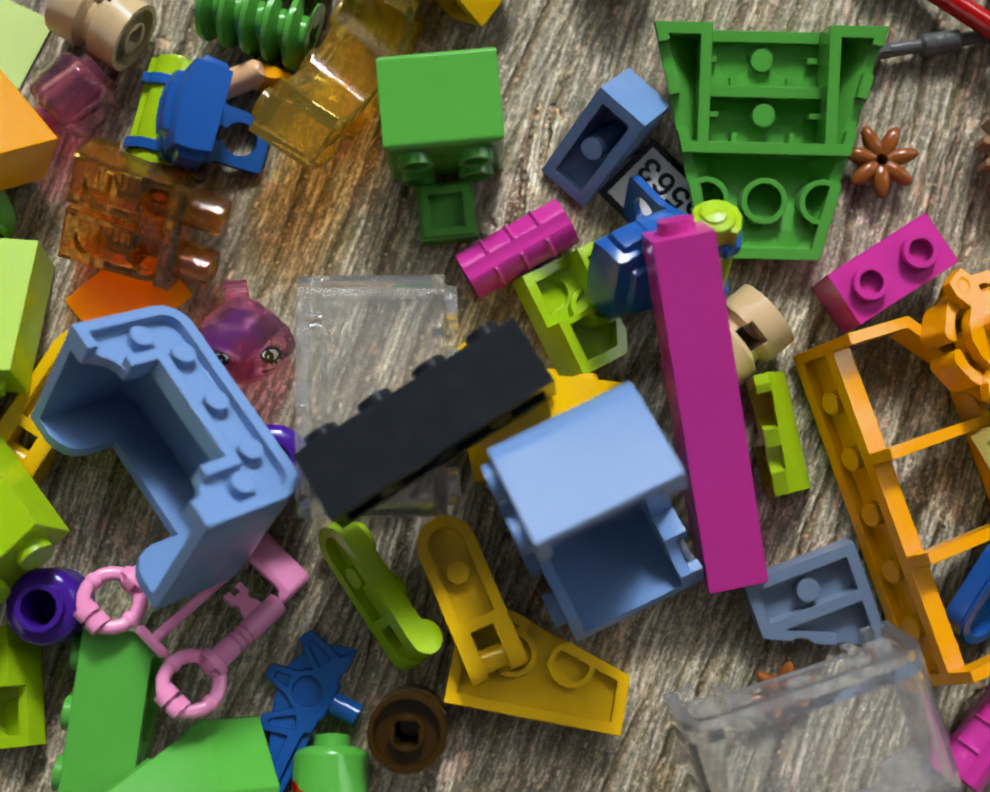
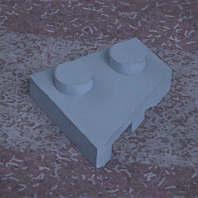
(815, 597)

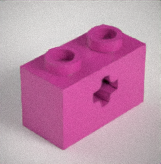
(884, 273)

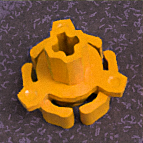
(962, 318)

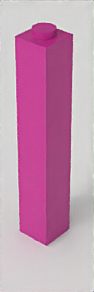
(705, 401)

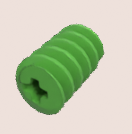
(261, 28)

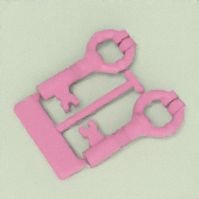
(257, 617)

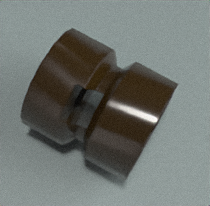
(408, 729)

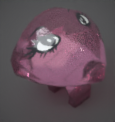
(246, 335)

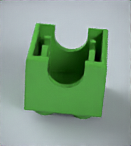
(441, 115)

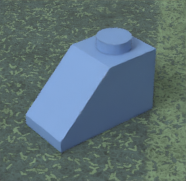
(605, 135)

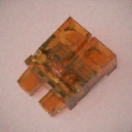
(140, 217)

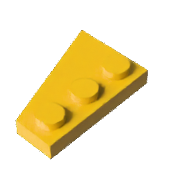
(555, 686)

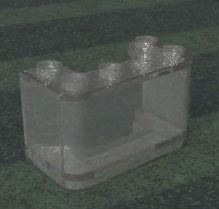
(364, 338)
(824, 728)

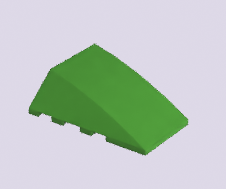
(769, 124)

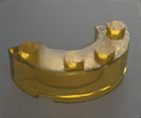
(338, 82)

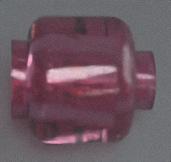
(73, 94)

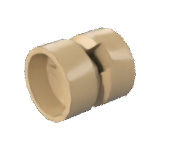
(110, 29)
(761, 326)

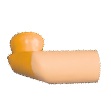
(254, 76)

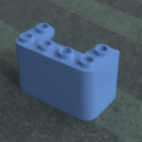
(183, 434)
(595, 510)

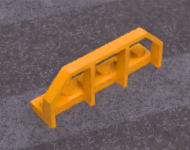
(875, 496)

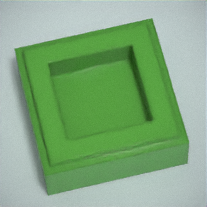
(447, 213)

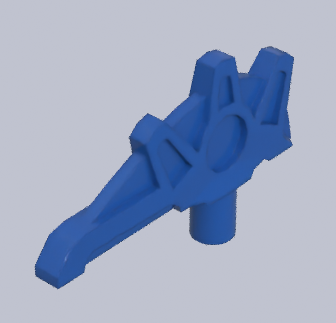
(305, 696)

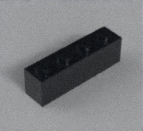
(424, 422)

